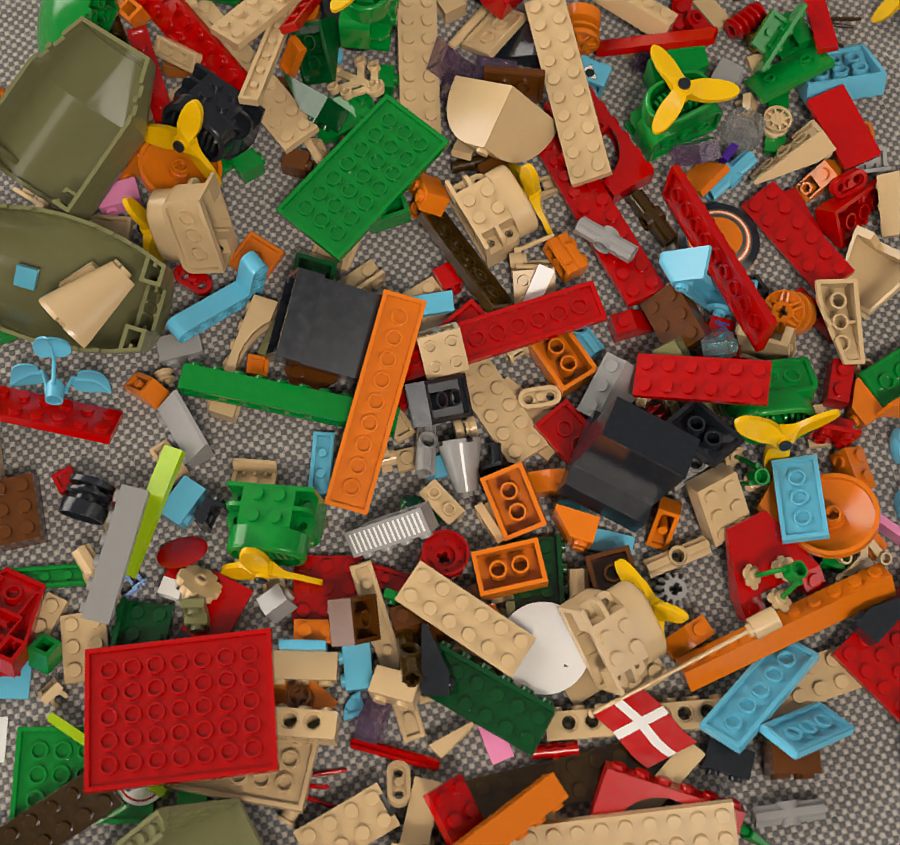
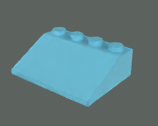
(854, 68)

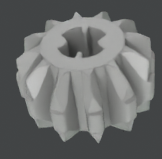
(667, 583)

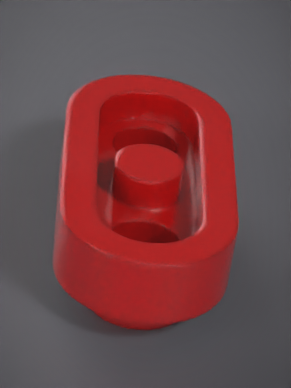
(694, 20)
(845, 185)
(193, 281)

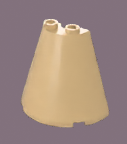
(875, 269)
(88, 300)

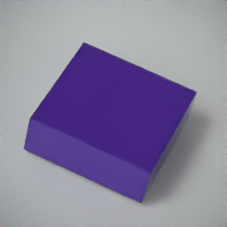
(728, 154)

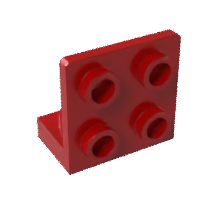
(837, 432)

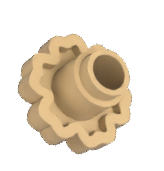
(198, 583)

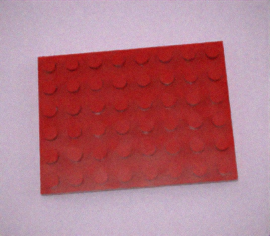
(180, 711)

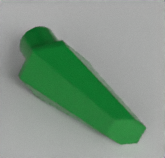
(750, 835)

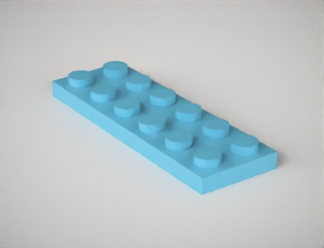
(758, 695)

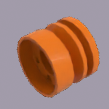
(586, 25)
(800, 310)

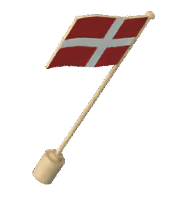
(645, 724)

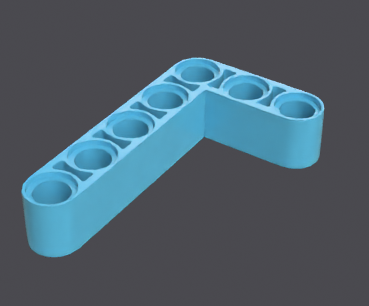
(223, 303)

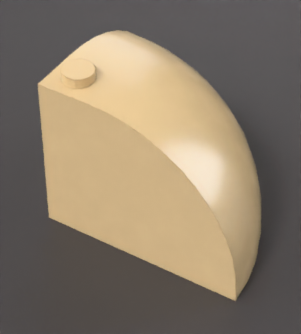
(498, 120)

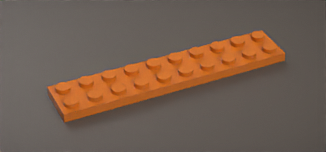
(375, 402)

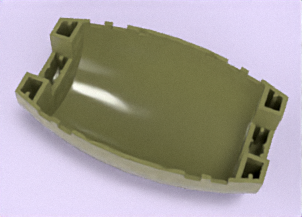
(61, 246)

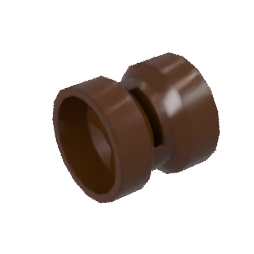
(298, 693)

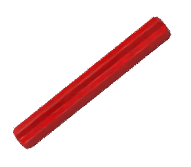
(396, 754)

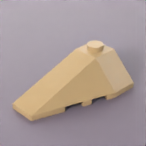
(807, 148)
(841, 312)

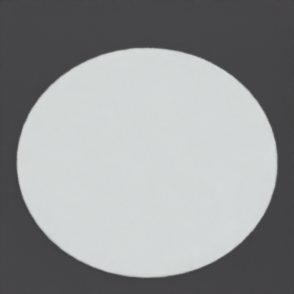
(544, 663)

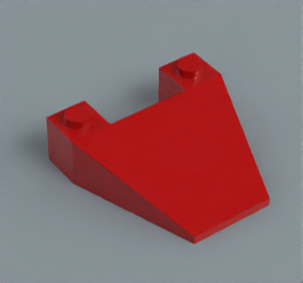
(759, 543)
(19, 613)

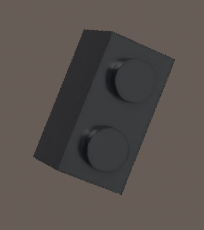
(725, 761)

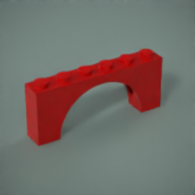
(632, 168)
(624, 786)

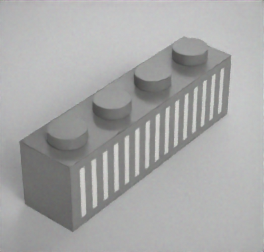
(391, 529)

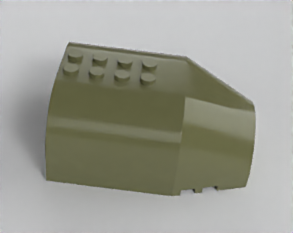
(76, 117)

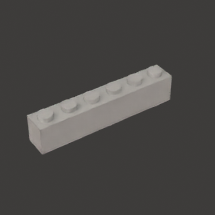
(115, 554)

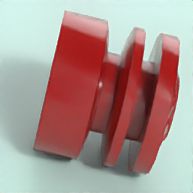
(449, 546)

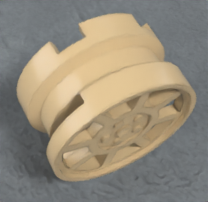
(776, 121)

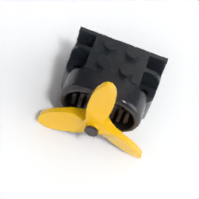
(206, 121)

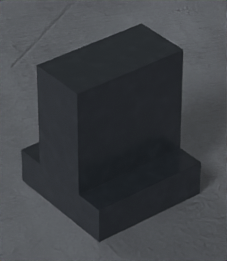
(323, 325)
(626, 463)

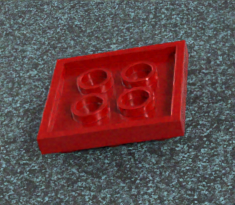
(337, 583)

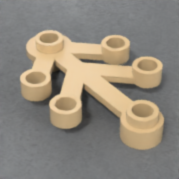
(372, 87)
(863, 561)

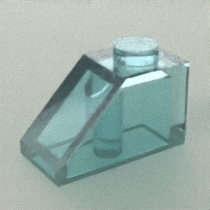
(719, 344)

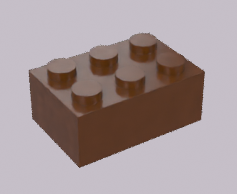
(675, 315)
(21, 512)

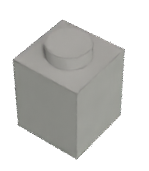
(277, 602)

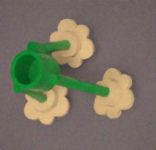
(756, 477)
(782, 568)

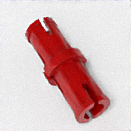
(556, 749)

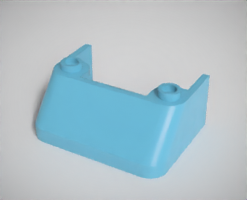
(688, 274)

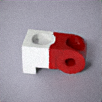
(168, 587)

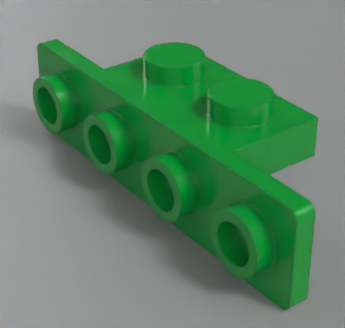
(773, 33)

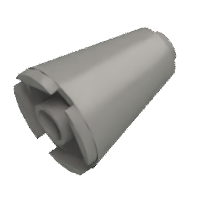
(462, 463)

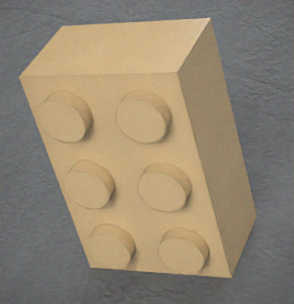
(717, 501)

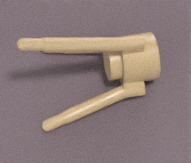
(519, 260)

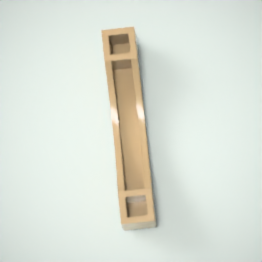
(257, 321)

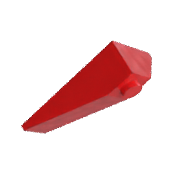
(841, 216)

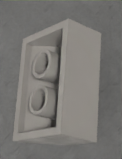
(612, 379)
(184, 430)

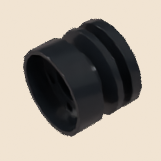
(88, 495)

